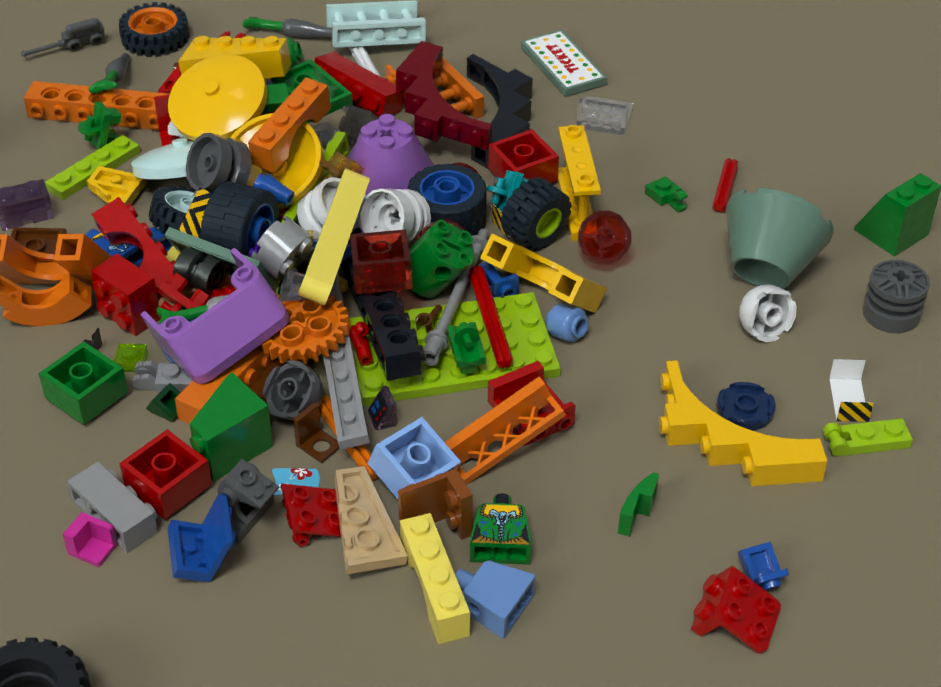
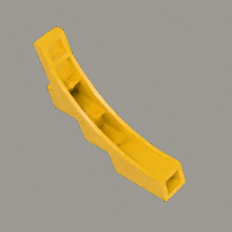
(762, 456)

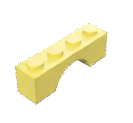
(441, 590)

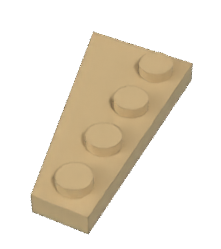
(365, 526)

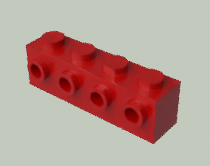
(367, 88)

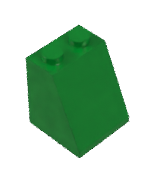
(902, 215)
(231, 427)

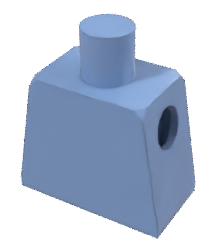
(496, 595)

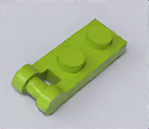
(867, 437)

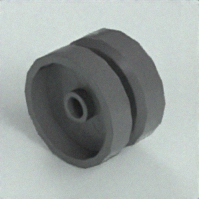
(216, 161)

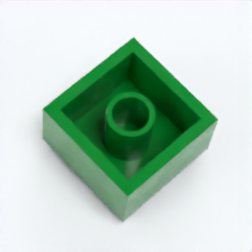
(83, 382)

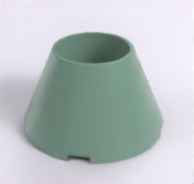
(774, 235)

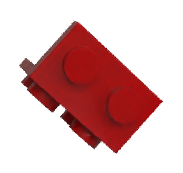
(739, 607)

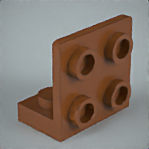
(442, 496)

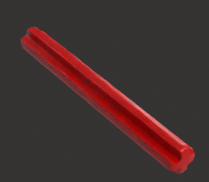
(491, 317)

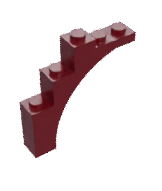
(432, 112)

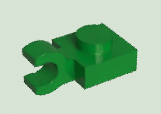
(666, 191)

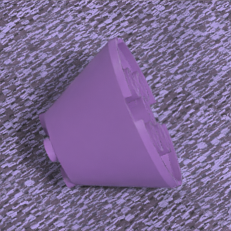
(389, 153)

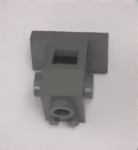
(247, 487)

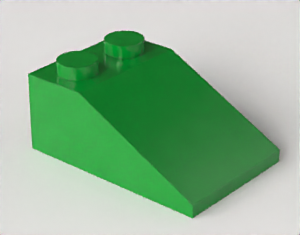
(338, 94)

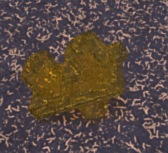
(338, 164)

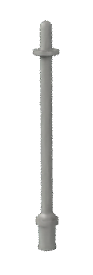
(437, 340)

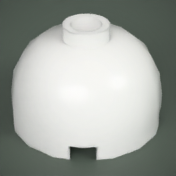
(767, 312)

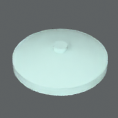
(164, 161)

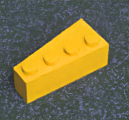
(267, 53)

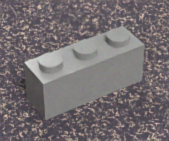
(106, 498)

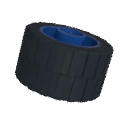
(453, 194)
(238, 216)

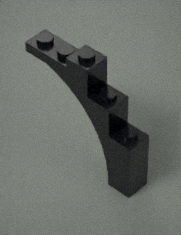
(512, 95)

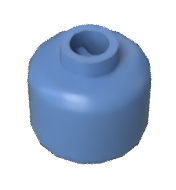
(567, 322)

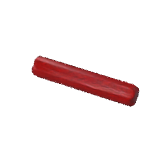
(725, 185)

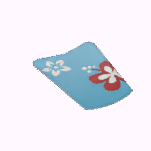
(295, 476)

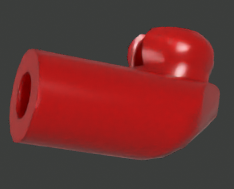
(361, 344)

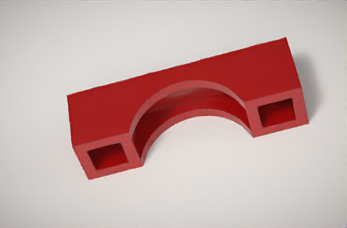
(120, 226)

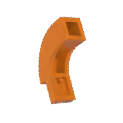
(46, 306)

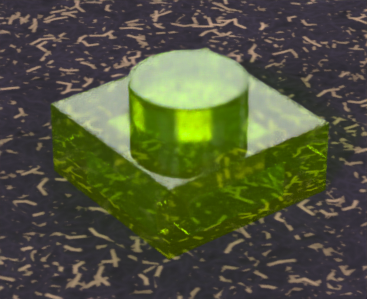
(129, 354)

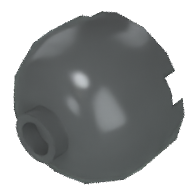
(292, 389)

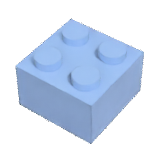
(411, 456)

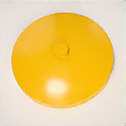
(217, 96)
(300, 169)

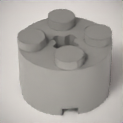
(284, 248)

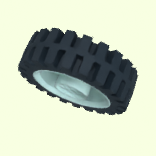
(170, 206)

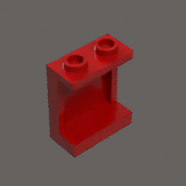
(509, 383)

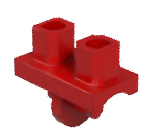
(172, 292)

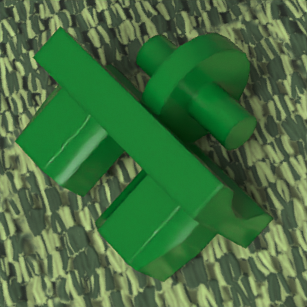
(97, 126)
(466, 347)

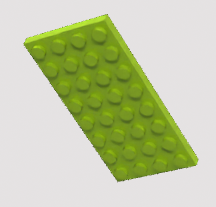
(524, 333)

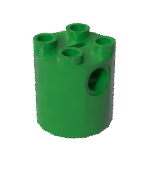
(439, 258)

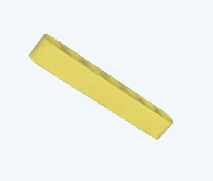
(334, 237)

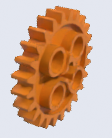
(309, 331)

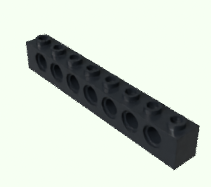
(388, 328)

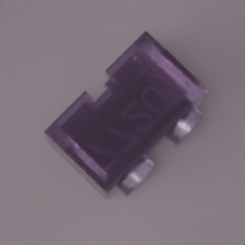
(24, 203)

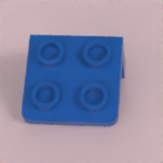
(201, 548)

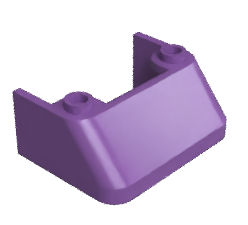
(226, 329)

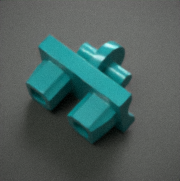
(505, 187)

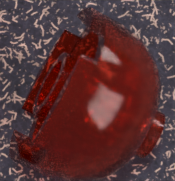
(604, 237)

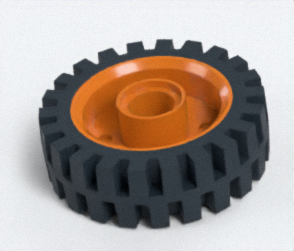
(153, 29)

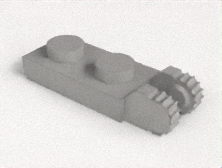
(157, 376)

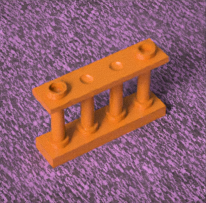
(455, 87)

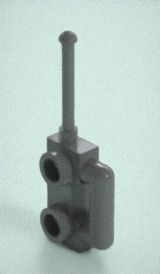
(76, 36)

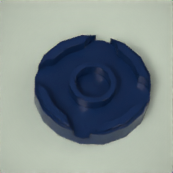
(746, 405)

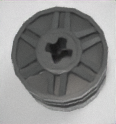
(895, 296)

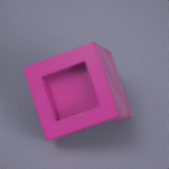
(90, 539)

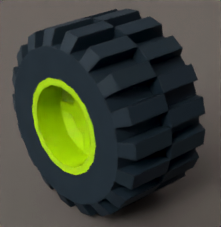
(536, 213)

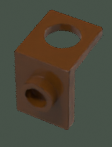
(308, 432)

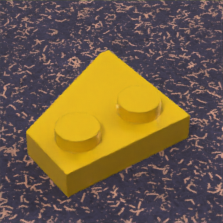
(113, 183)

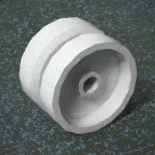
(316, 204)

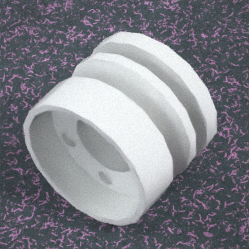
(394, 211)

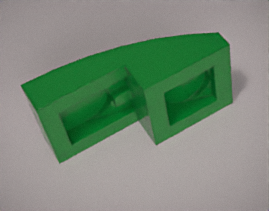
(638, 502)

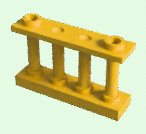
(579, 176)

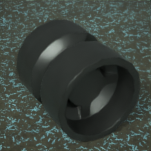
(200, 270)

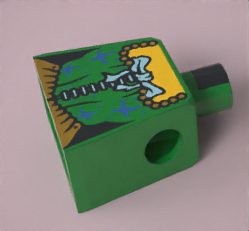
(501, 533)

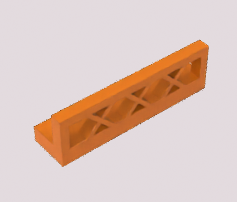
(499, 425)

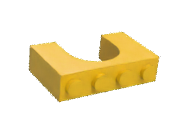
(544, 272)

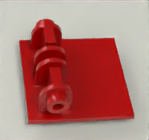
(310, 512)

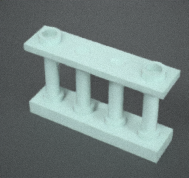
(375, 23)

